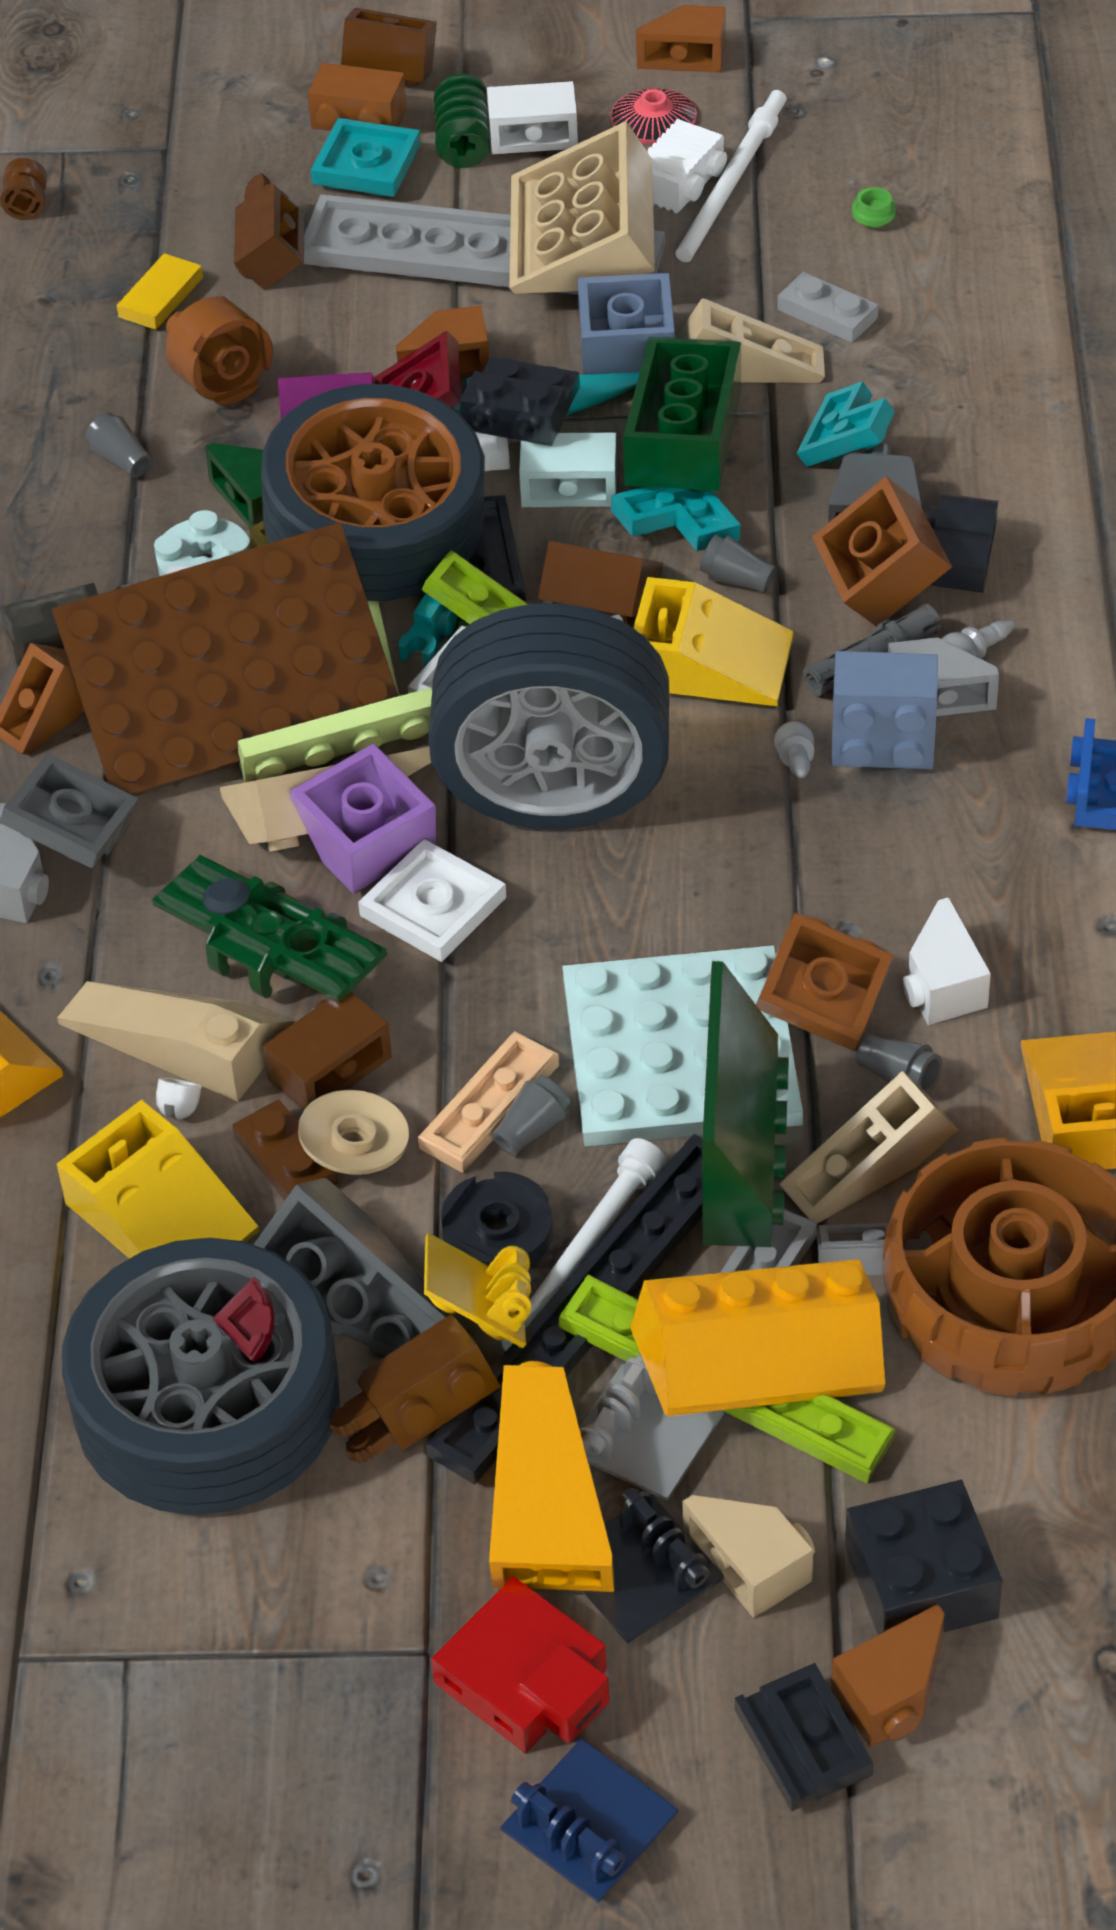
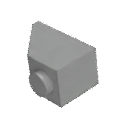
(963, 679)
(21, 875)

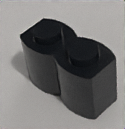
(967, 536)

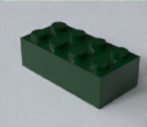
(682, 414)

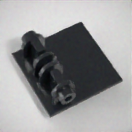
(652, 1565)

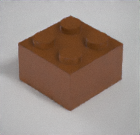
(881, 551)

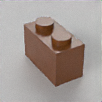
(356, 95)

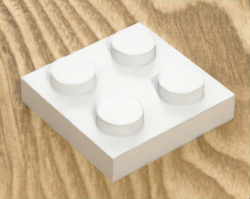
(432, 900)

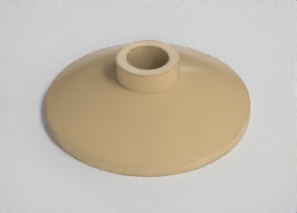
(353, 1132)

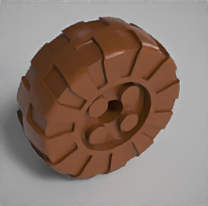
(1015, 1267)

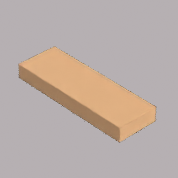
(477, 1110)

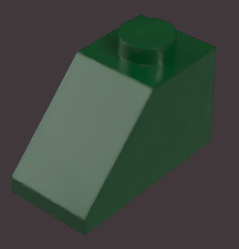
(237, 477)

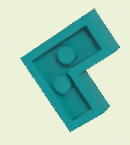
(845, 425)
(694, 514)

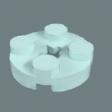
(197, 536)

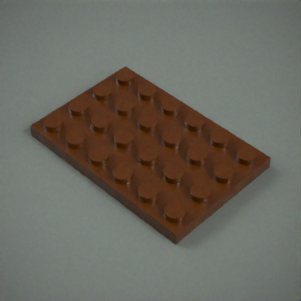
(222, 656)

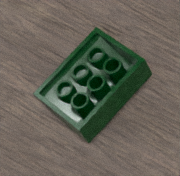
(741, 1119)

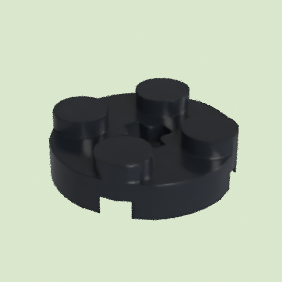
(505, 1196)

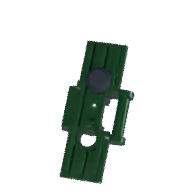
(248, 928)

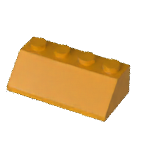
(760, 1336)

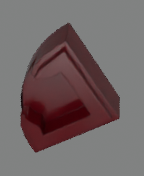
(249, 1319)

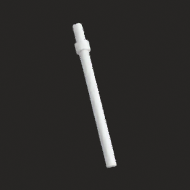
(760, 127)

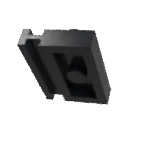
(803, 1736)

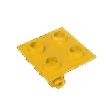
(488, 1295)

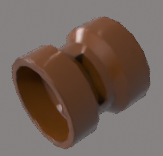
(23, 188)

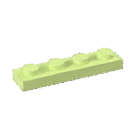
(335, 735)

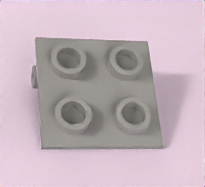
(636, 1440)

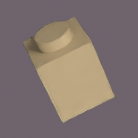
(752, 1547)

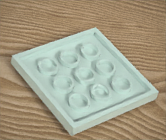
(644, 1042)

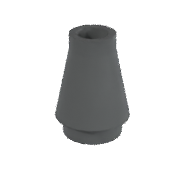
(115, 442)
(736, 565)
(891, 1057)
(533, 1112)

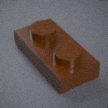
(275, 1148)

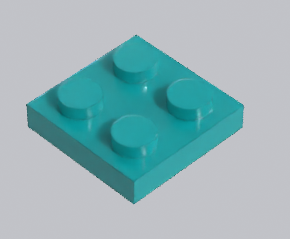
(365, 157)

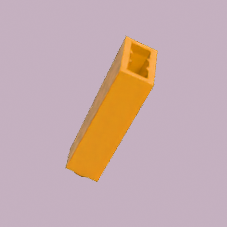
(544, 1495)

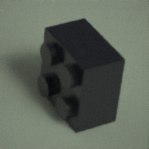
(923, 1554)

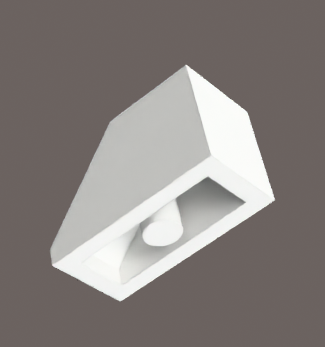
(946, 969)

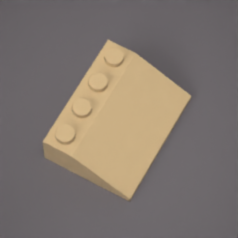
(583, 214)

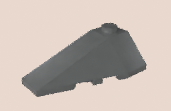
(352, 1265)

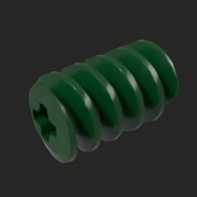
(461, 120)

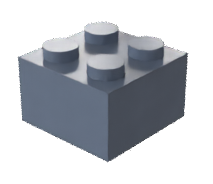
(619, 318)
(884, 709)

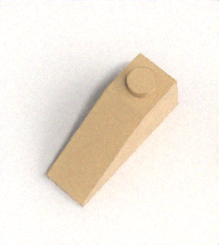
(766, 351)
(870, 1150)

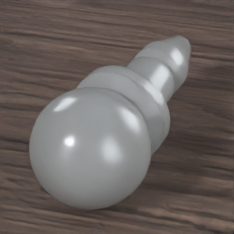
(978, 641)
(795, 747)

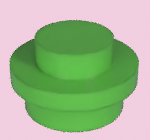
(874, 207)

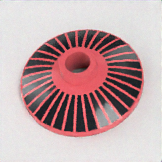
(652, 112)

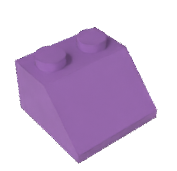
(364, 816)

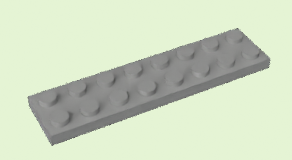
(415, 240)

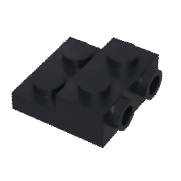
(519, 400)

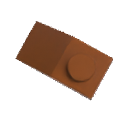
(683, 40)
(464, 325)
(39, 699)
(890, 1677)

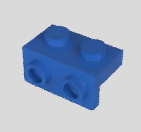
(1095, 786)

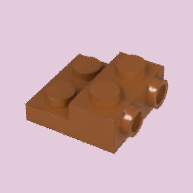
(824, 981)

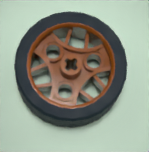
(390, 469)

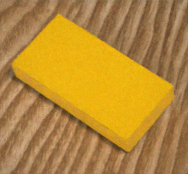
(160, 291)

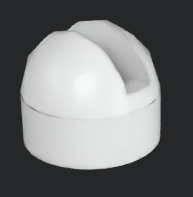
(177, 1097)

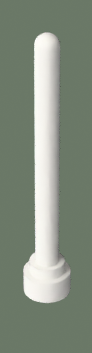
(638, 1167)

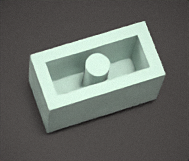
(571, 472)

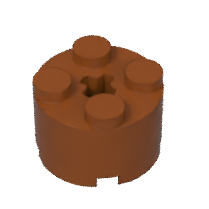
(218, 349)

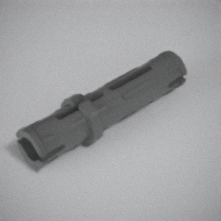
(909, 627)

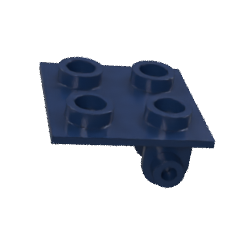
(587, 1819)

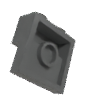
(70, 811)

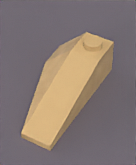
(265, 805)
(184, 1034)

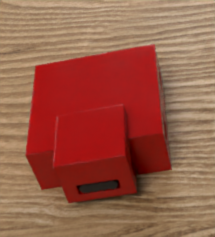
(525, 1668)

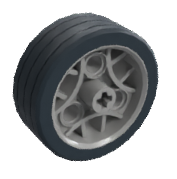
(550, 716)

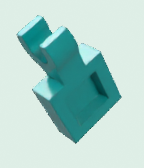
(430, 627)

